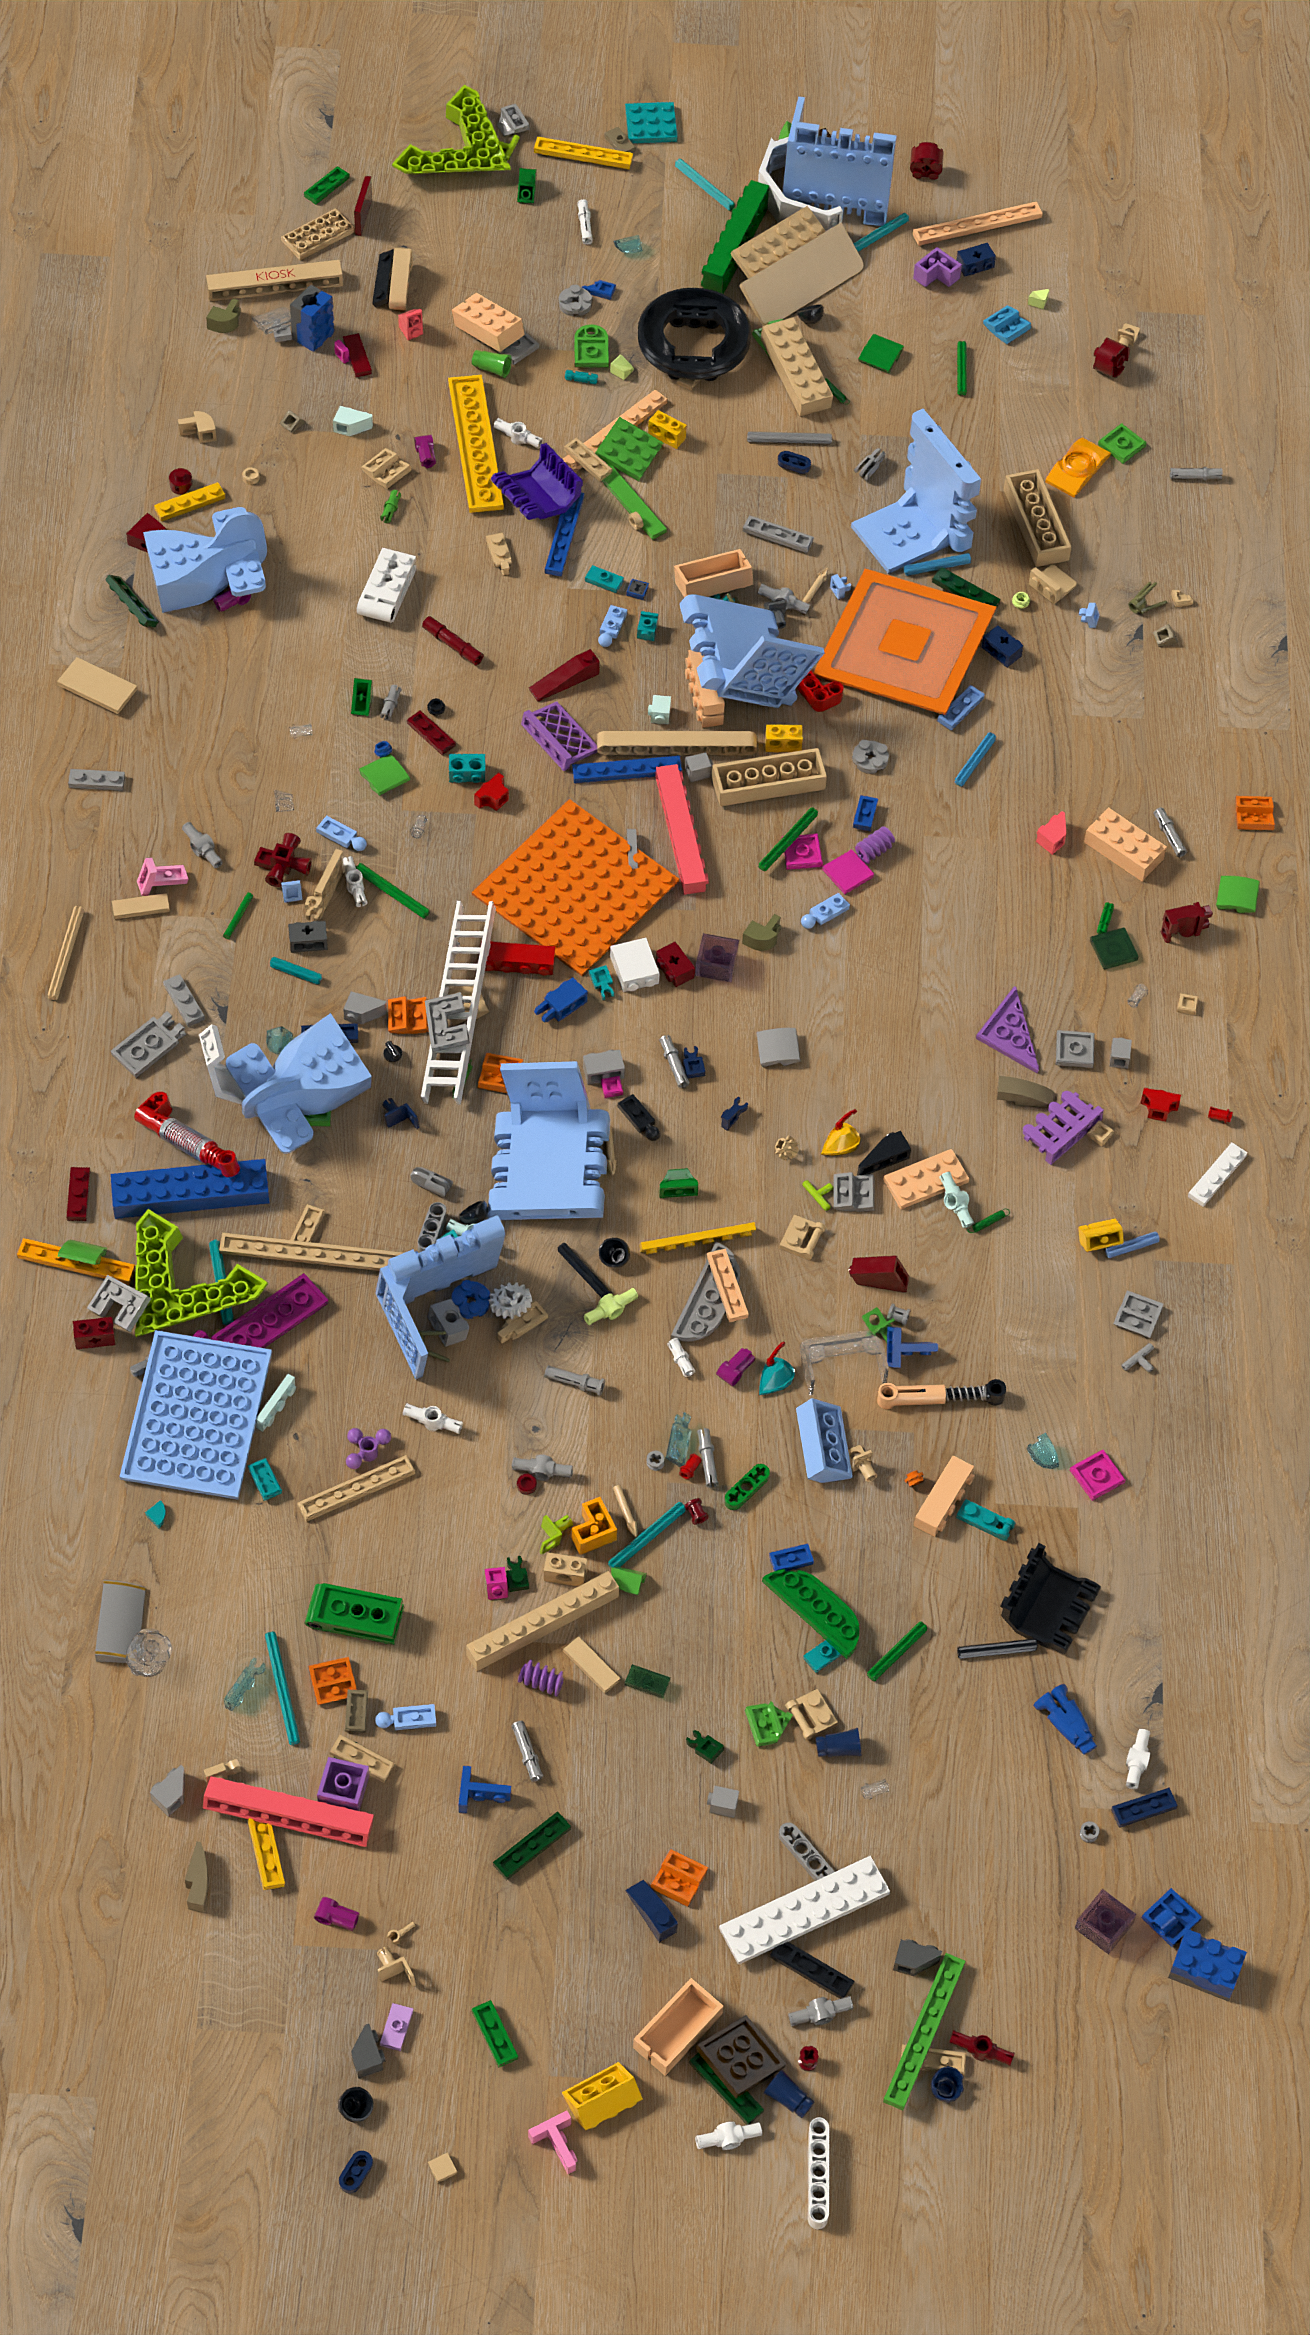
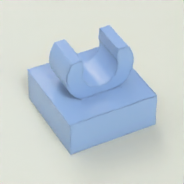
(838, 586)
(1090, 615)
(292, 891)

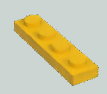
(189, 501)
(266, 1854)

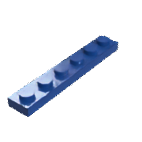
(563, 538)
(621, 769)

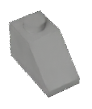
(363, 1008)

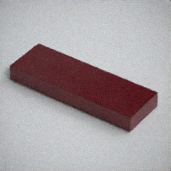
(357, 355)
(431, 732)

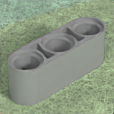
(434, 1222)

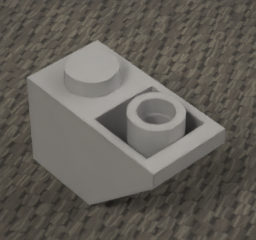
(170, 1792)

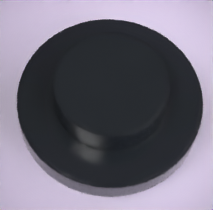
(436, 707)

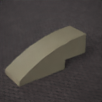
(1024, 1092)
(197, 1880)

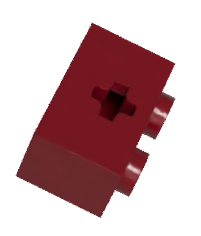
(675, 964)
(94, 1333)

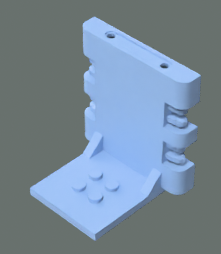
(839, 169)
(933, 507)
(743, 652)
(548, 1146)
(434, 1269)

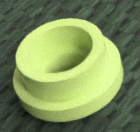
(1021, 600)

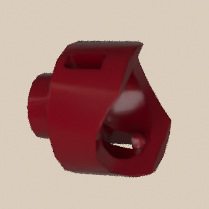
(182, 479)

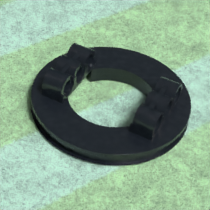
(694, 309)

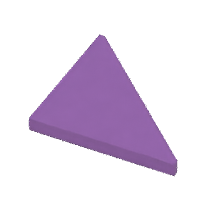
(1009, 1033)

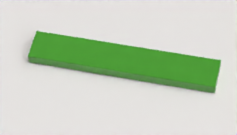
(633, 503)

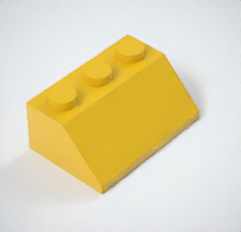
(602, 2096)

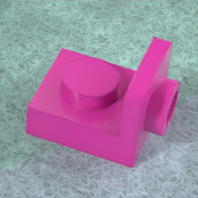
(496, 1583)

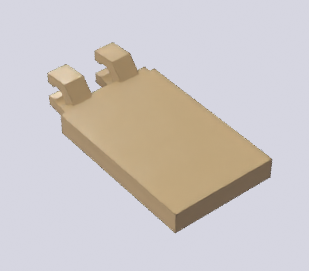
(325, 886)

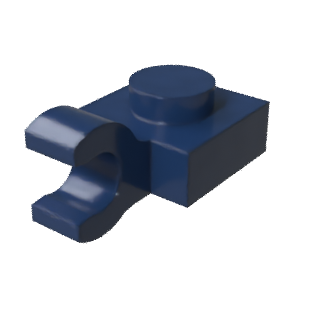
(731, 1115)

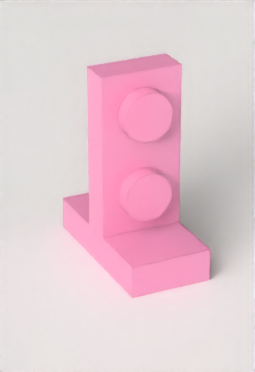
(160, 876)
(558, 2140)

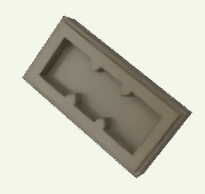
(619, 140)
(356, 1711)

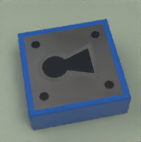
(637, 589)

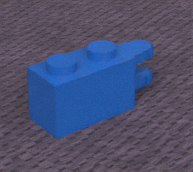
(562, 1001)

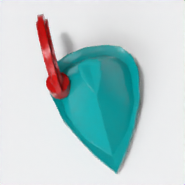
(776, 1373)

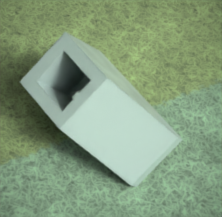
(351, 421)

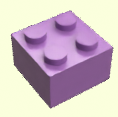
(343, 1783)

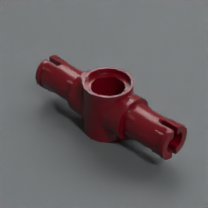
(971, 2044)

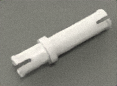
(584, 216)

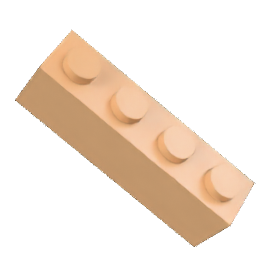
(944, 1496)

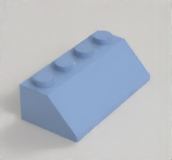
(823, 1441)

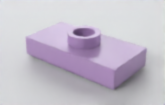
(396, 2027)

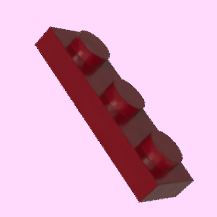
(78, 1194)

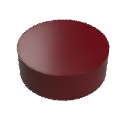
(526, 1484)

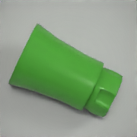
(492, 362)

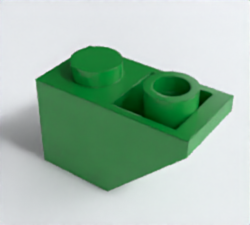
(527, 185)

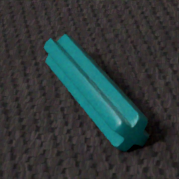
(296, 970)

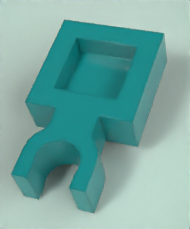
(602, 979)

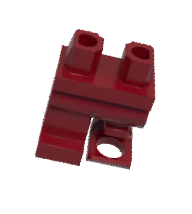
(1185, 920)

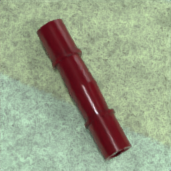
(452, 640)

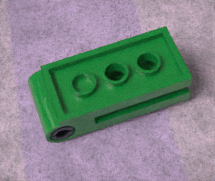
(336, 1607)

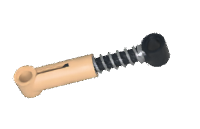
(938, 1394)

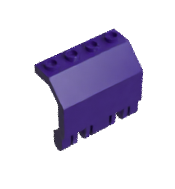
(544, 489)

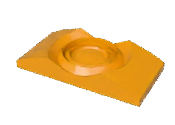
(1077, 467)

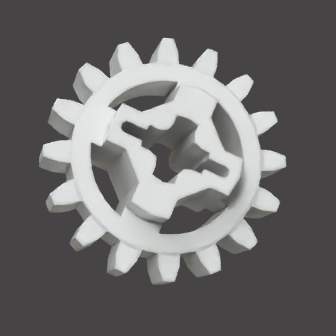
(510, 1300)

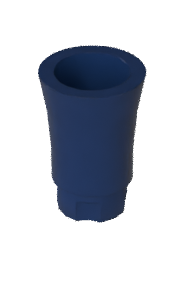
(839, 1744)
(789, 2094)

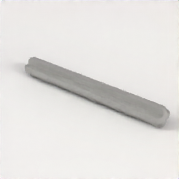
(784, 437)

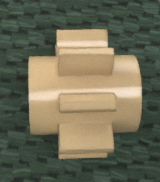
(786, 1148)

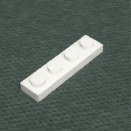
(1217, 1174)

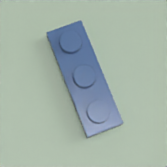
(961, 707)

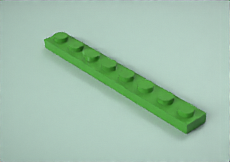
(924, 2031)

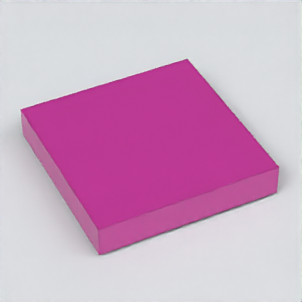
(804, 853)
(848, 871)
(1097, 1475)

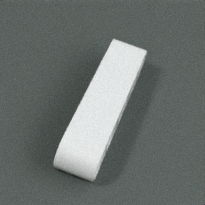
(815, 2183)

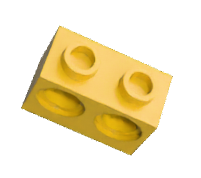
(667, 429)
(783, 738)

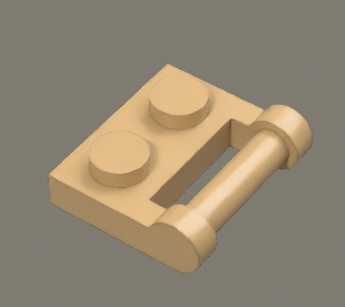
(796, 1235)
(817, 1712)

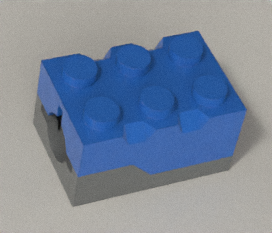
(312, 318)
(1207, 1965)

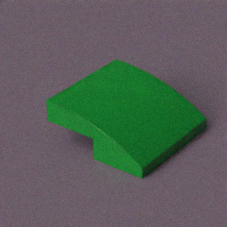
(881, 353)

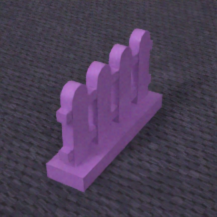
(1065, 1139)

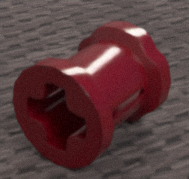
(696, 1510)
(808, 2065)

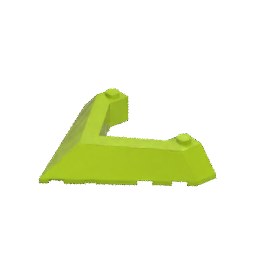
(481, 143)
(156, 1279)

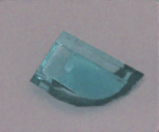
(629, 244)
(277, 1039)
(1044, 1452)

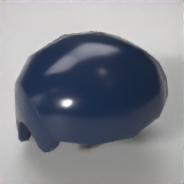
(947, 2084)

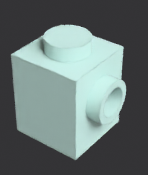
(660, 709)

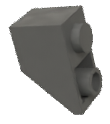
(915, 1958)
(365, 2054)

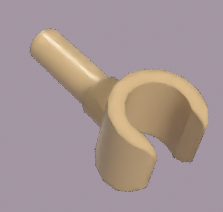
(400, 1933)

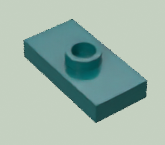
(604, 579)
(264, 1479)
(821, 1656)

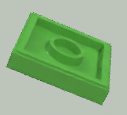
(1122, 443)

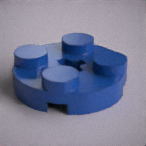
(471, 1289)

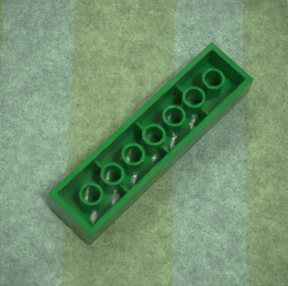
(738, 230)

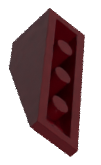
(569, 674)

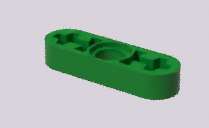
(747, 1478)

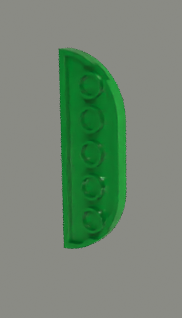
(817, 1607)

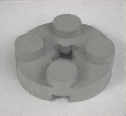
(575, 293)
(873, 748)

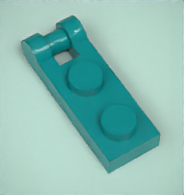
(985, 1520)

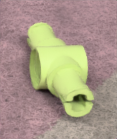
(610, 1306)

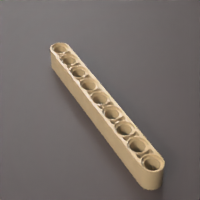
(676, 742)

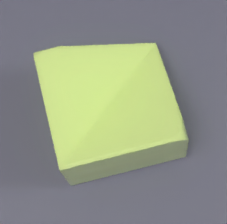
(1038, 298)
(621, 367)

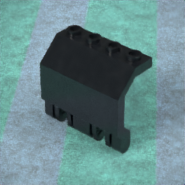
(1047, 1601)

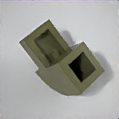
(224, 320)
(762, 937)

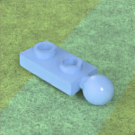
(611, 625)
(340, 834)
(825, 911)
(408, 1717)

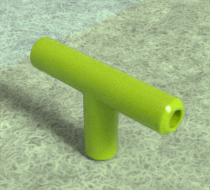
(509, 147)
(817, 1194)

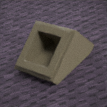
(292, 421)
(1165, 636)

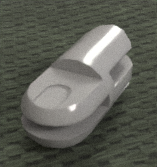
(870, 463)
(431, 1181)

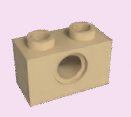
(565, 1569)

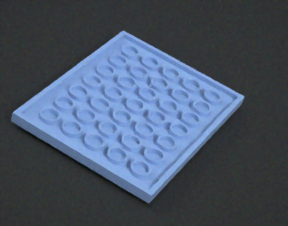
(196, 1415)

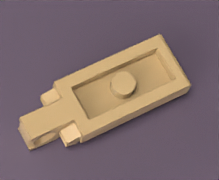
(499, 552)
(520, 1325)

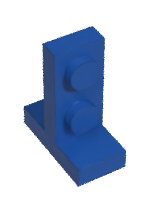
(896, 1348)
(480, 1791)

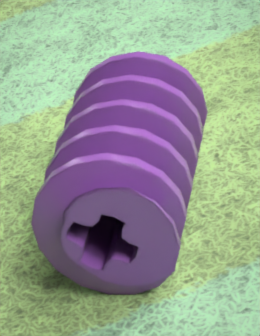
(874, 844)
(541, 1677)

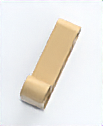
(400, 278)

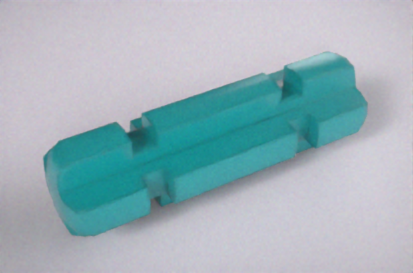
(581, 376)

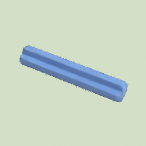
(1132, 1244)

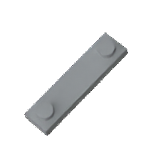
(778, 534)

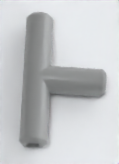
(1139, 1357)

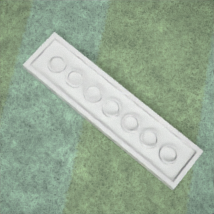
(804, 1910)

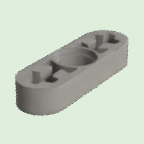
(632, 841)

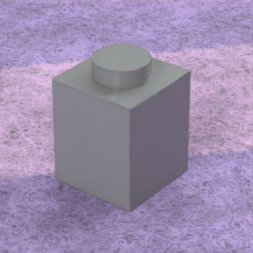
(698, 767)
(1120, 1053)
(723, 1801)

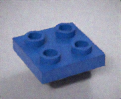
(1171, 1917)

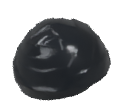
(811, 314)
(474, 1213)
(614, 1252)
(355, 2104)

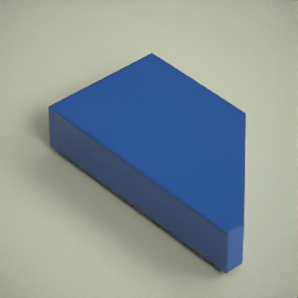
(601, 289)

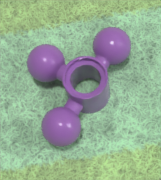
(355, 1436)

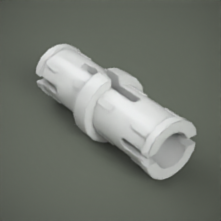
(681, 1357)

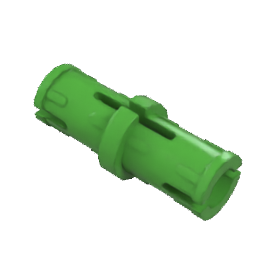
(390, 506)

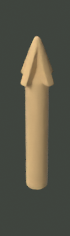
(822, 577)
(611, 1162)
(632, 1525)

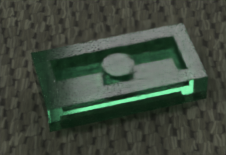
(647, 1681)

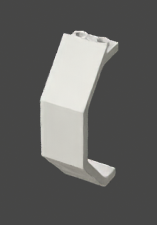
(778, 204)
(221, 1079)

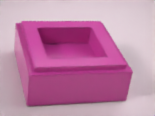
(341, 351)
(611, 1086)

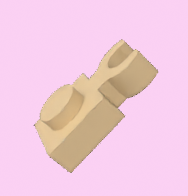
(222, 1770)

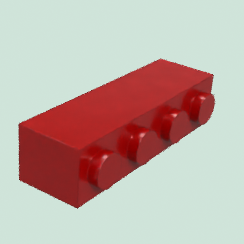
(521, 958)

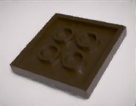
(740, 2056)

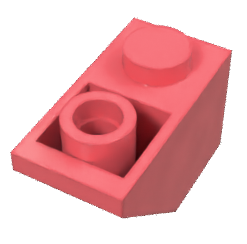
(411, 323)
(1053, 834)

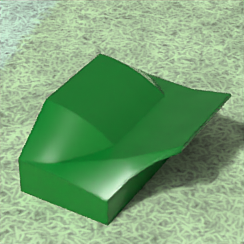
(678, 1184)

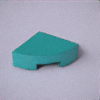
(156, 1514)

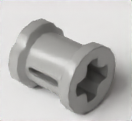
(900, 1315)

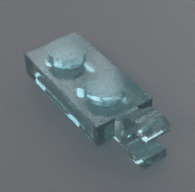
(679, 1440)
(243, 1683)

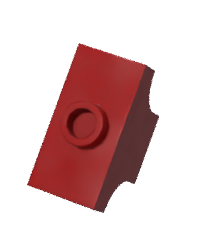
(492, 793)
(1160, 1103)

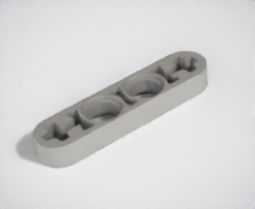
(811, 1854)

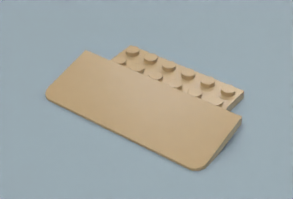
(794, 265)

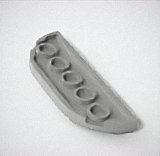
(704, 1307)

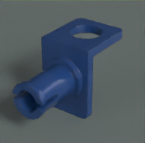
(398, 1114)

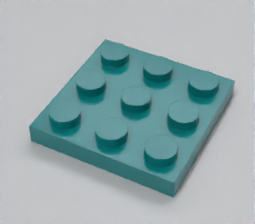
(651, 122)

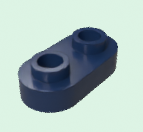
(794, 462)
(355, 2172)

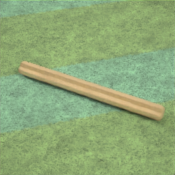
(65, 953)

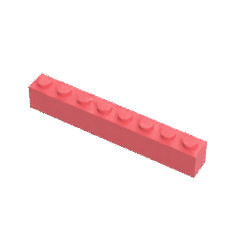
(680, 829)
(288, 1811)

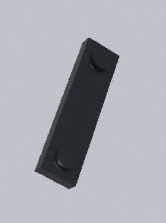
(383, 279)
(812, 1969)

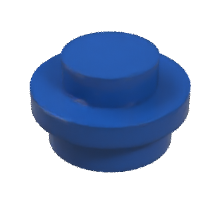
(382, 749)

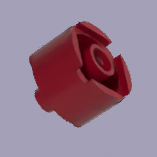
(926, 161)
(1111, 357)

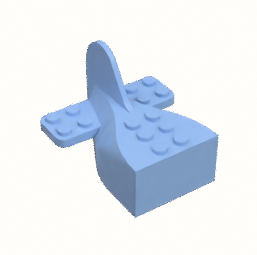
(198, 567)
(308, 1078)

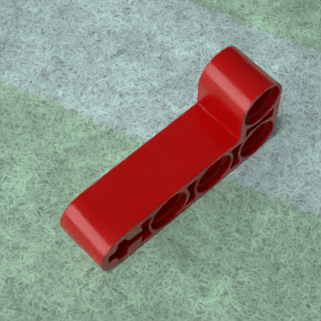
(820, 696)

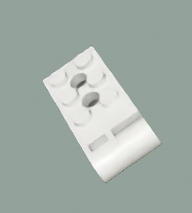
(387, 585)

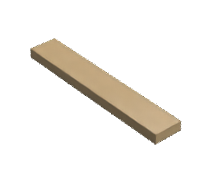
(356, 1488)

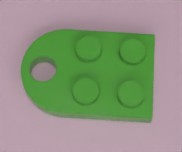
(591, 349)

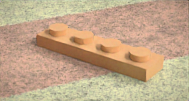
(727, 1285)

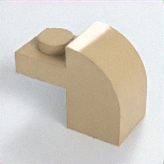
(200, 424)

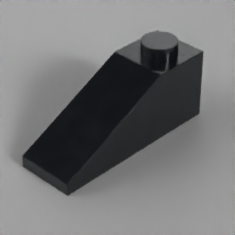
(887, 1152)

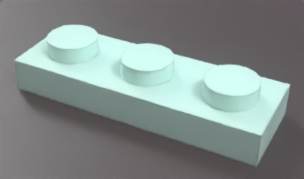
(276, 1403)

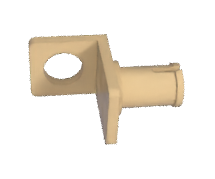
(1128, 338)
(862, 1462)
(393, 1967)

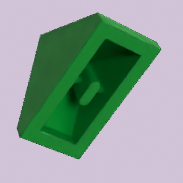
(362, 696)

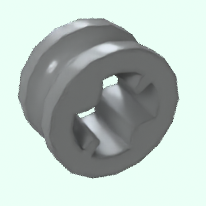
(657, 1455)
(1089, 1838)

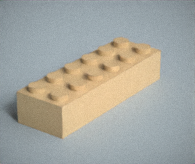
(796, 366)
(1037, 518)
(769, 777)

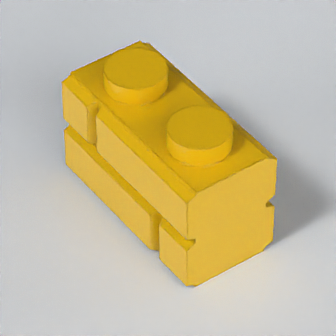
(1101, 1235)

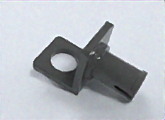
(779, 612)

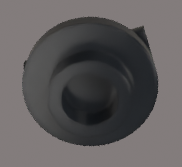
(392, 1052)

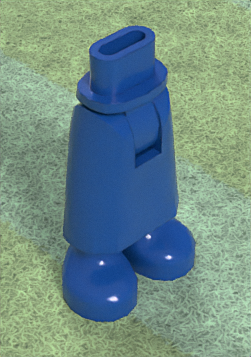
(1067, 1719)

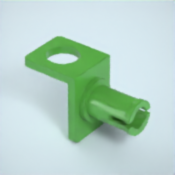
(882, 1326)

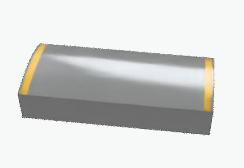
(118, 1620)

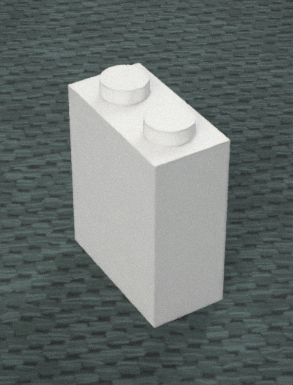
(634, 965)

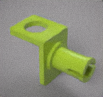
(554, 1531)

